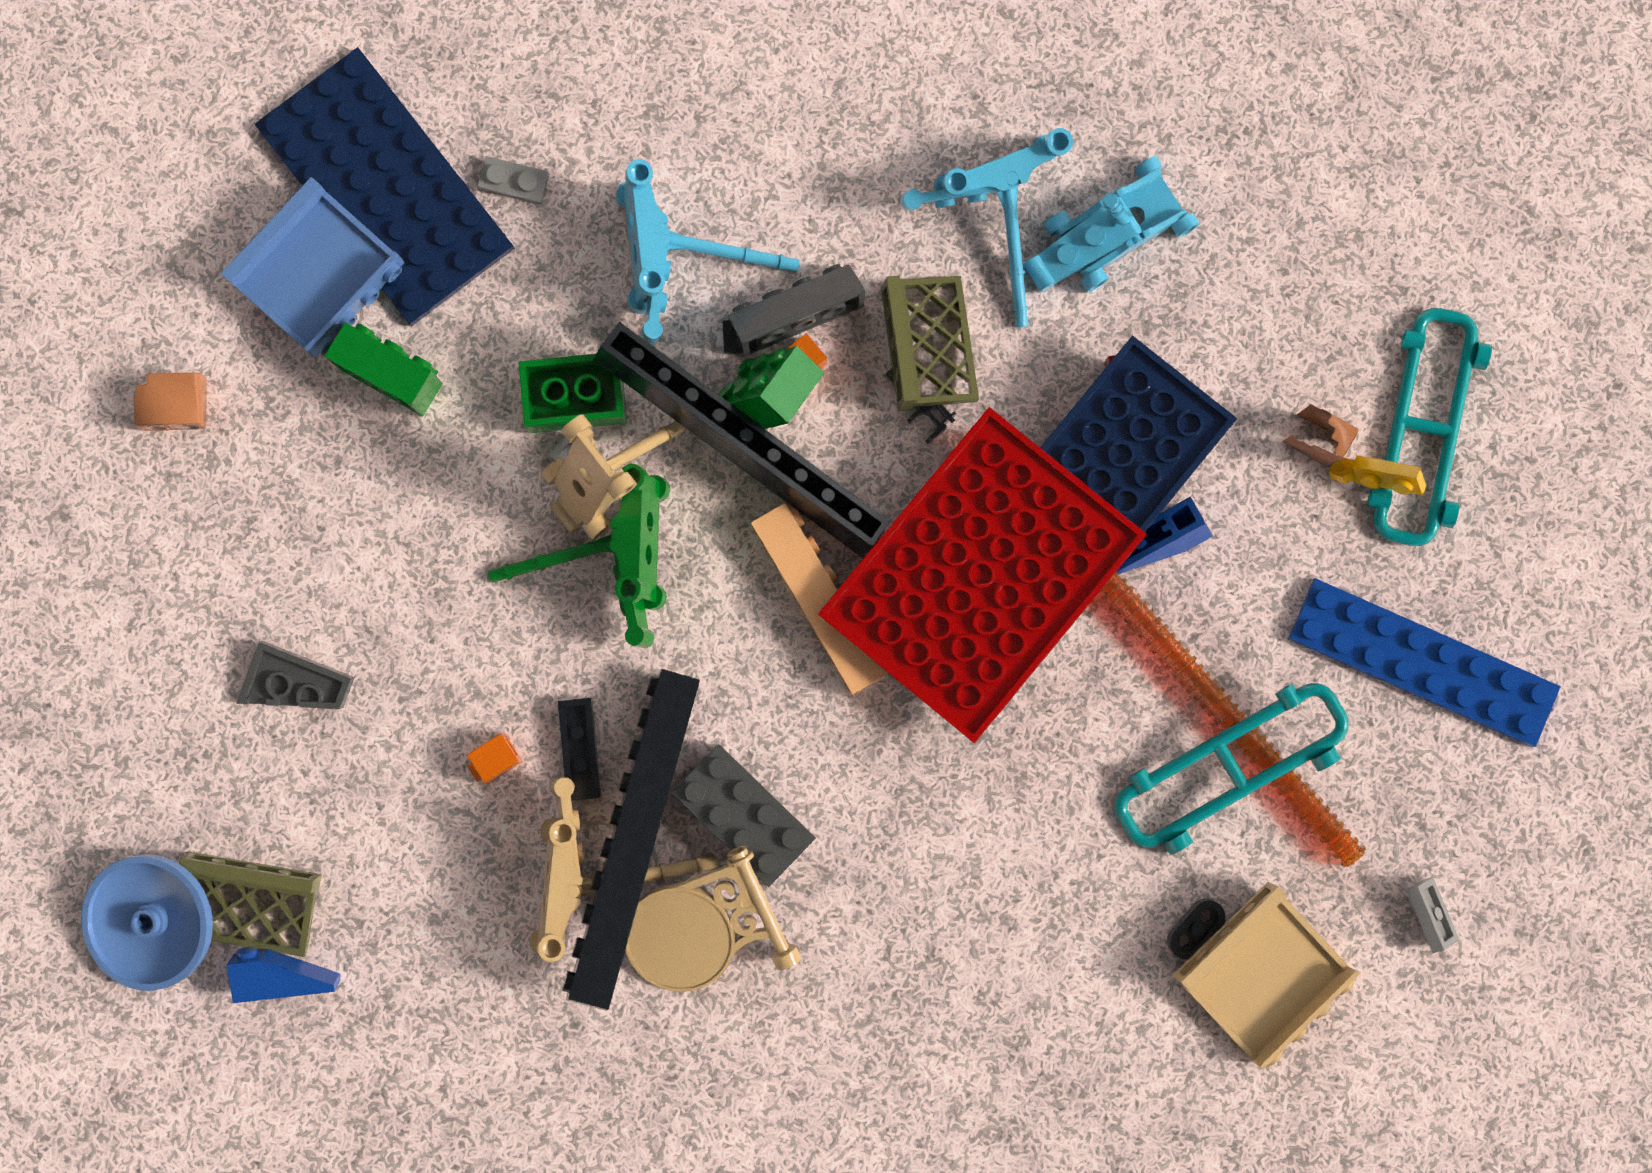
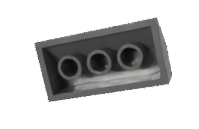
(797, 309)

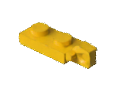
(1379, 473)

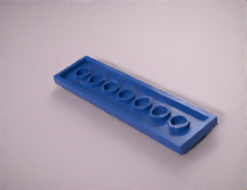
(1424, 662)

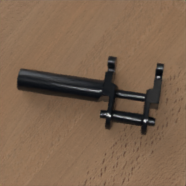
(926, 410)

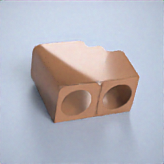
(171, 401)
(1342, 433)

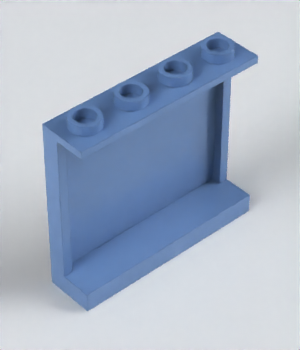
(313, 268)

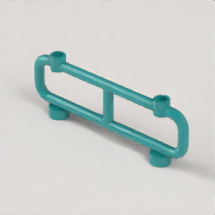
(1473, 355)
(1175, 835)

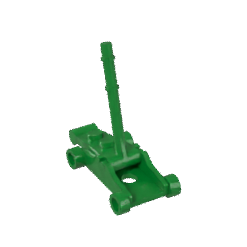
(634, 550)

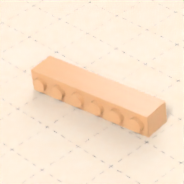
(812, 589)

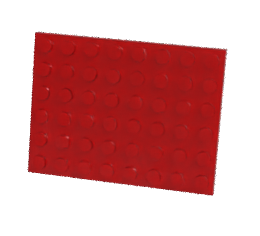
(982, 574)

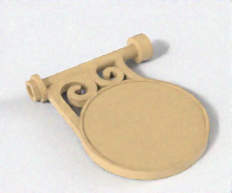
(687, 936)

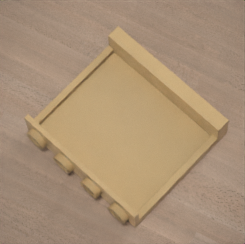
(1265, 976)

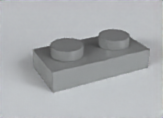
(513, 180)
(1432, 915)

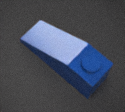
(1169, 535)
(273, 975)

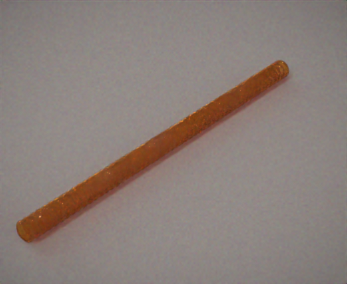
(1227, 715)

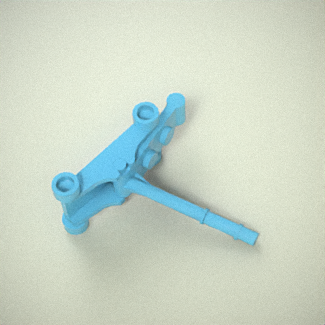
(999, 178)
(1109, 230)
(651, 240)

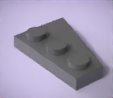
(292, 680)

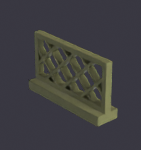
(901, 344)
(263, 877)

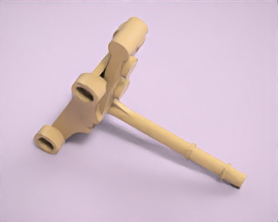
(589, 481)
(563, 879)

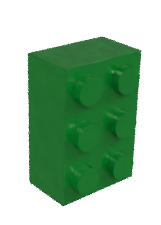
(384, 367)
(773, 386)
(567, 387)

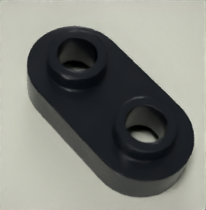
(1197, 930)

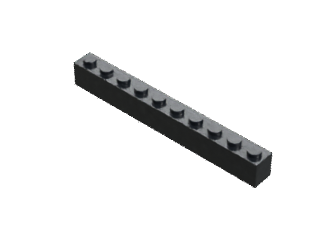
(740, 439)
(632, 840)

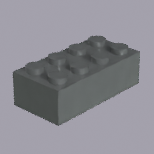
(744, 814)

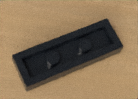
(579, 747)

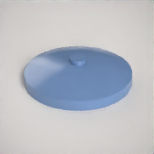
(147, 922)

